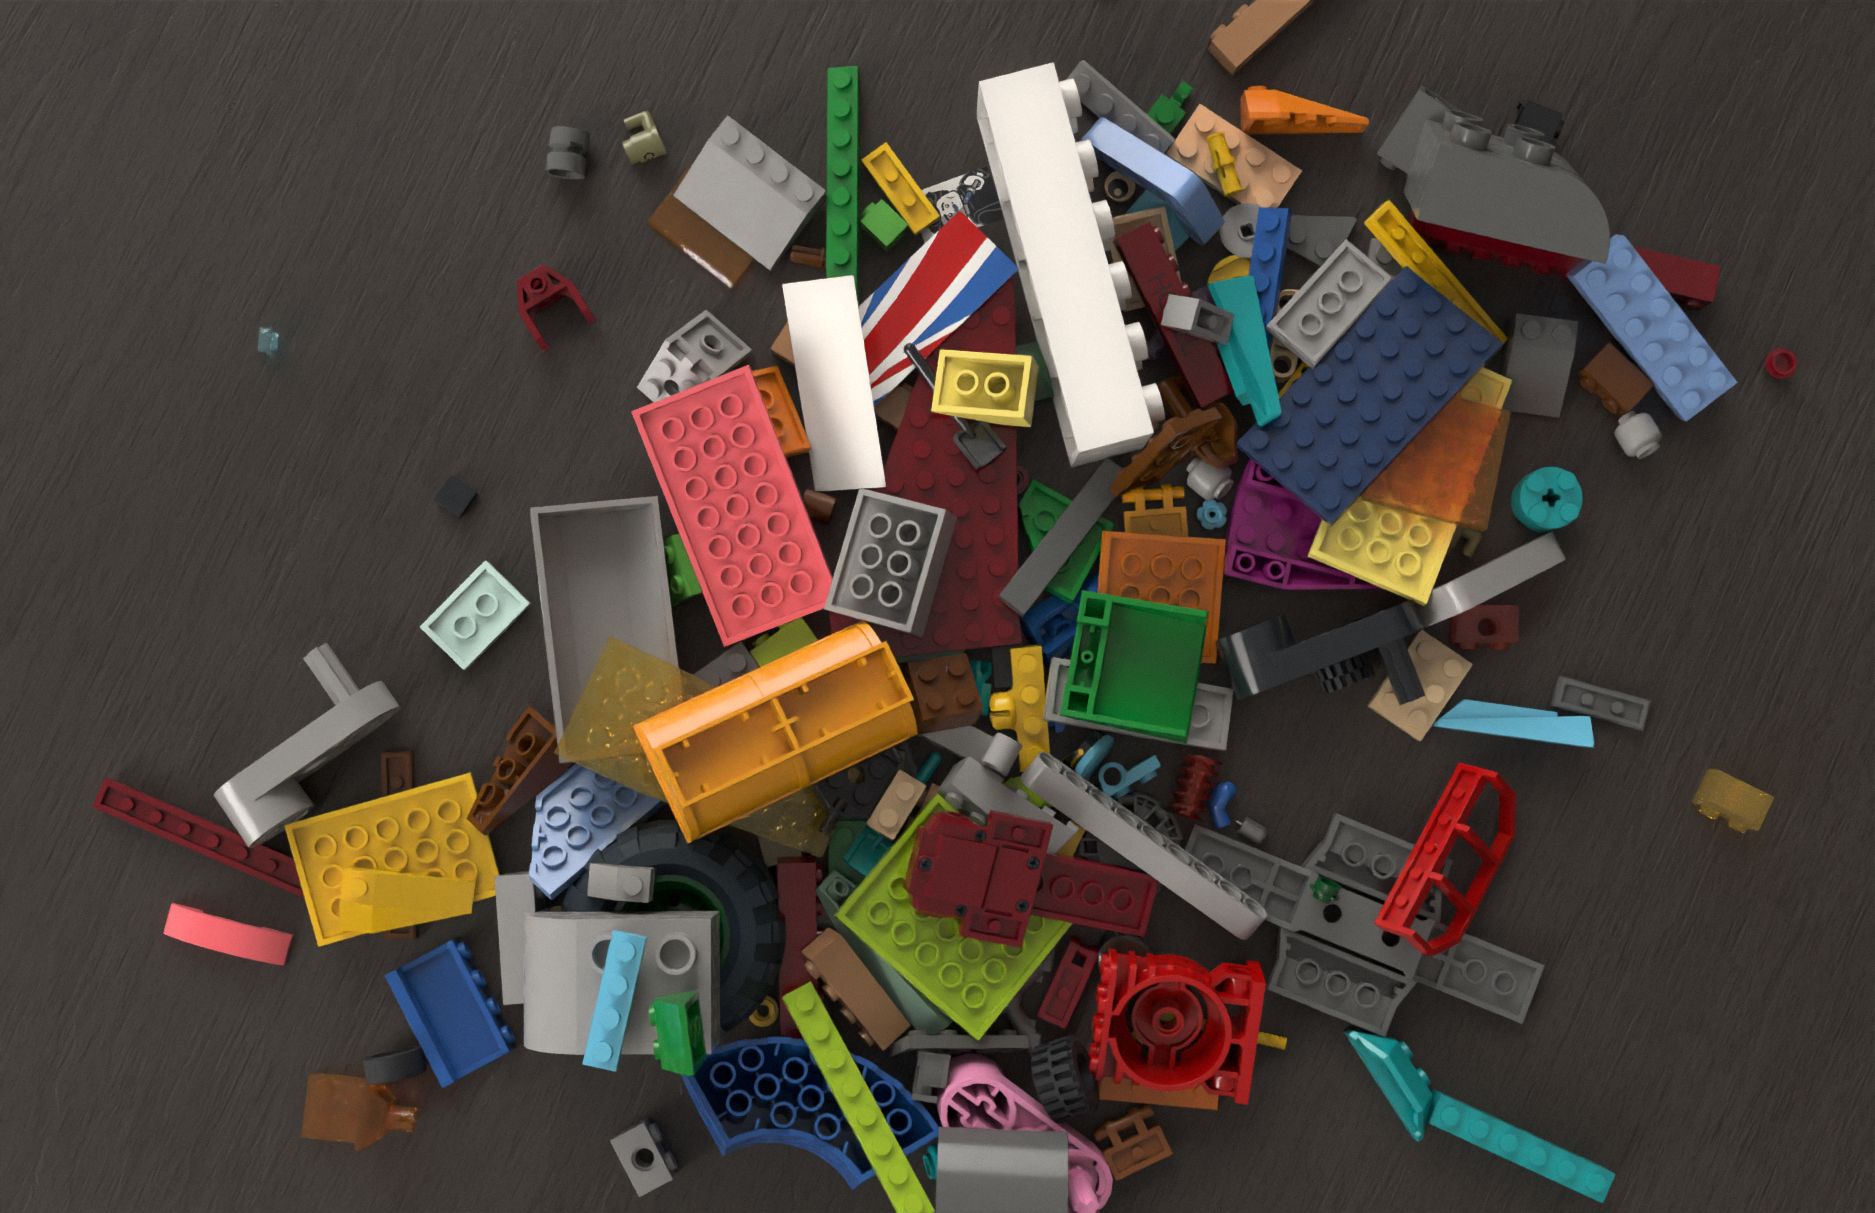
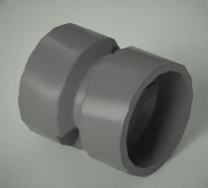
(567, 152)

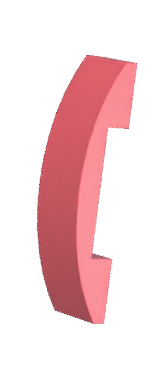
(227, 935)

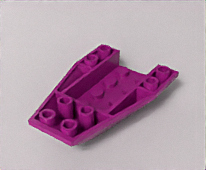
(1273, 536)

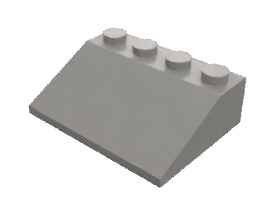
(750, 193)
(891, 562)

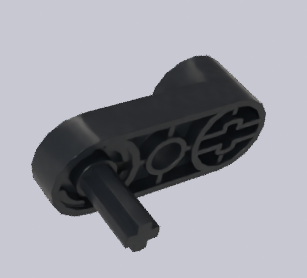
(1270, 656)

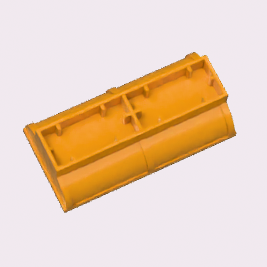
(778, 729)

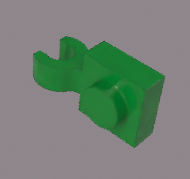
(1168, 112)

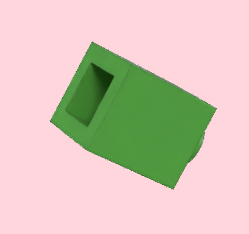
(883, 225)

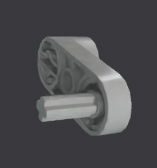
(269, 789)

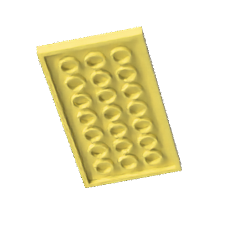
(1392, 545)

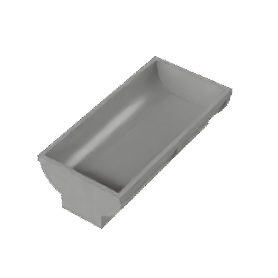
(596, 580)

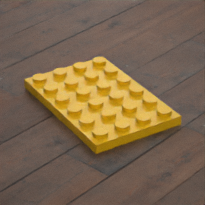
(404, 833)

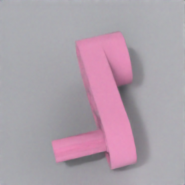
(980, 1080)

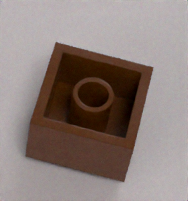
(943, 693)

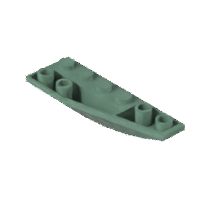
(908, 999)

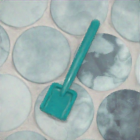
(872, 846)

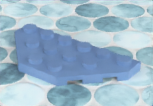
(575, 819)

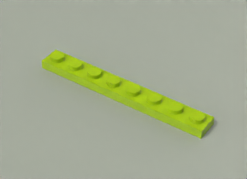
(856, 1101)

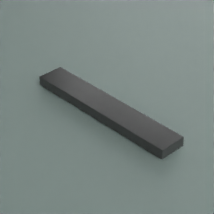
(1061, 540)

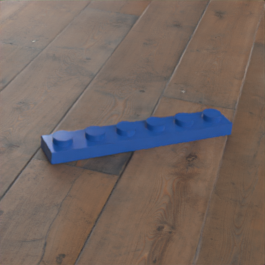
(1269, 260)

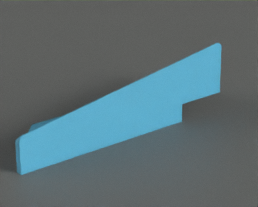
(1518, 723)

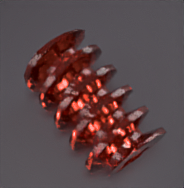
(1194, 786)

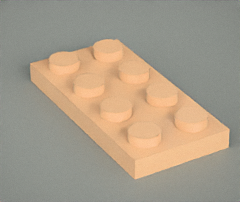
(1260, 170)

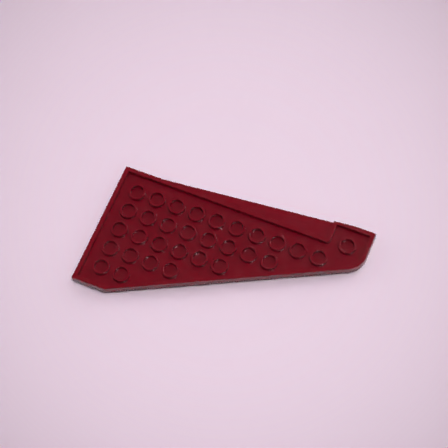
(935, 472)

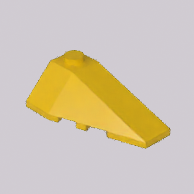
(391, 900)

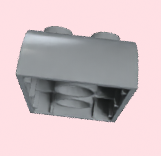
(567, 962)

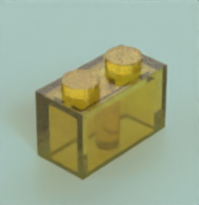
(1732, 800)

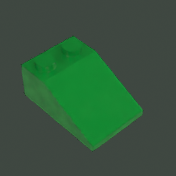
(679, 1032)

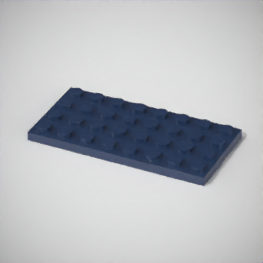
(1370, 396)

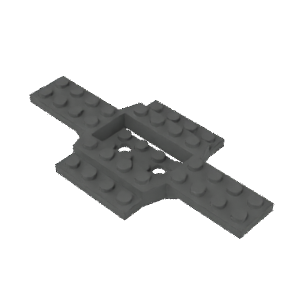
(1342, 982)

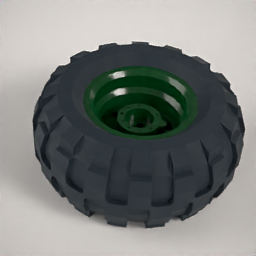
(707, 876)

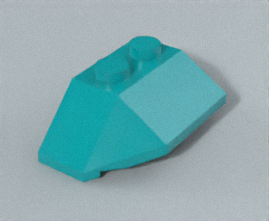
(1396, 1077)

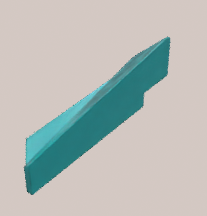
(1247, 348)

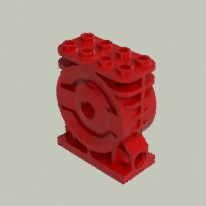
(1164, 990)

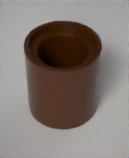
(819, 506)

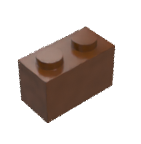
(1614, 379)

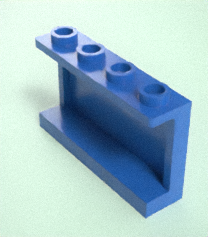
(451, 1011)

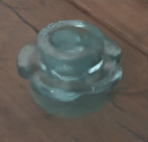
(267, 340)

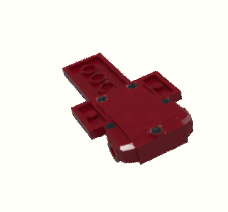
(1005, 875)

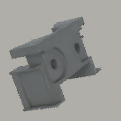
(930, 1072)

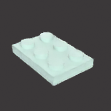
(475, 615)

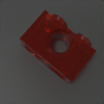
(1503, 627)

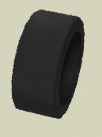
(394, 1065)

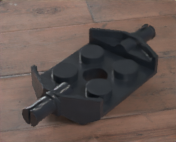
(856, 801)

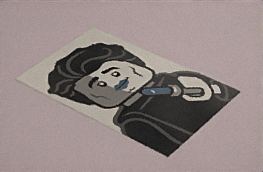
(969, 193)

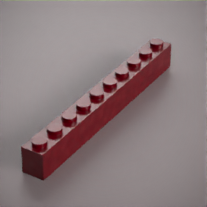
(1683, 278)

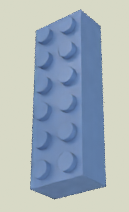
(1652, 329)

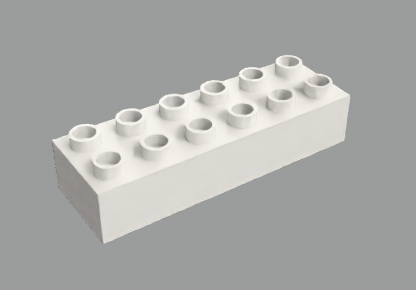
(1063, 263)

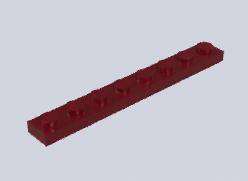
(197, 834)

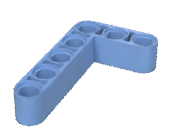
(1160, 176)

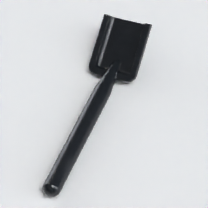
(975, 438)

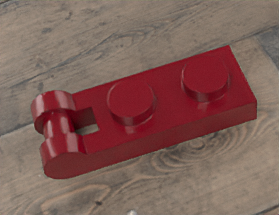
(1068, 983)

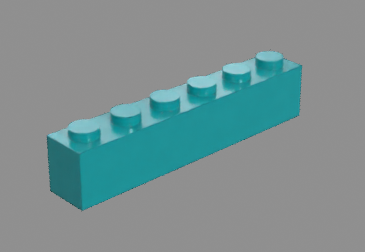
(1519, 1146)

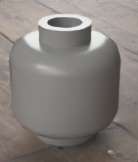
(1638, 434)
(1209, 480)

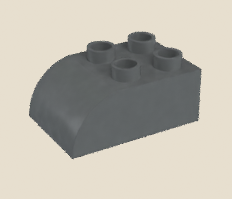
(1504, 188)
(1001, 1171)

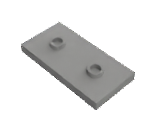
(1329, 303)

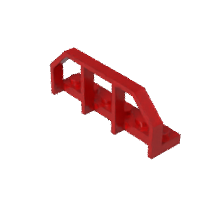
(1434, 847)

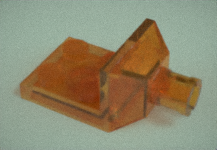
(352, 1110)

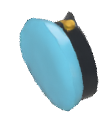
(1090, 754)

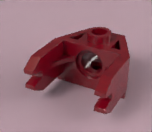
(553, 290)

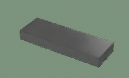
(1600, 703)

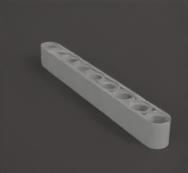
(1143, 845)

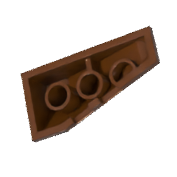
(520, 773)

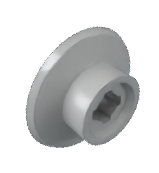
(1235, 219)

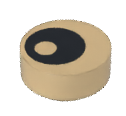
(1119, 188)

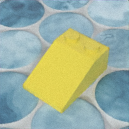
(986, 387)

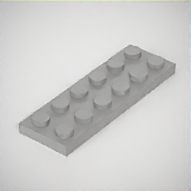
(1208, 721)

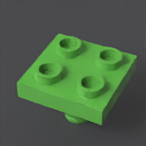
(680, 573)

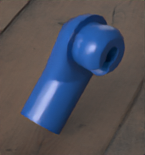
(1217, 805)

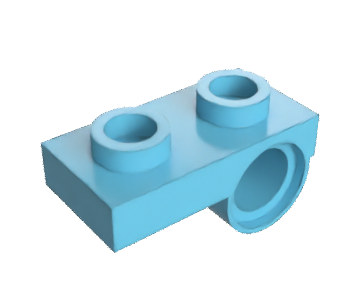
(1142, 771)

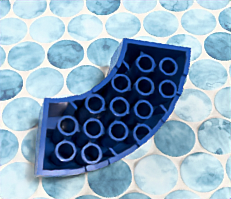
(778, 1095)

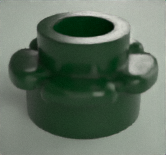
(1325, 890)

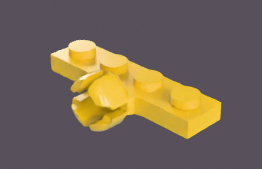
(1023, 704)

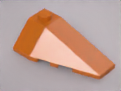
(1283, 113)

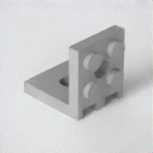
(689, 360)

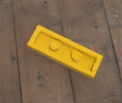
(900, 189)

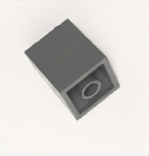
(1403, 139)

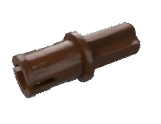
(809, 255)

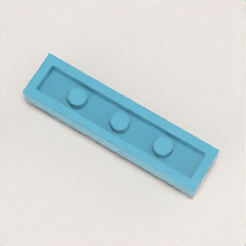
(615, 1000)

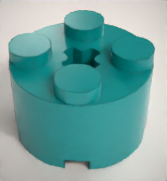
(1538, 514)

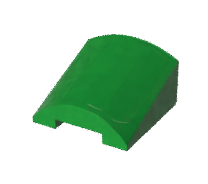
(1135, 665)

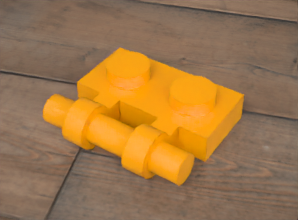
(1160, 521)

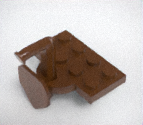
(1204, 432)

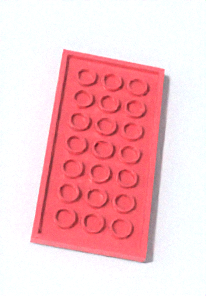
(736, 505)

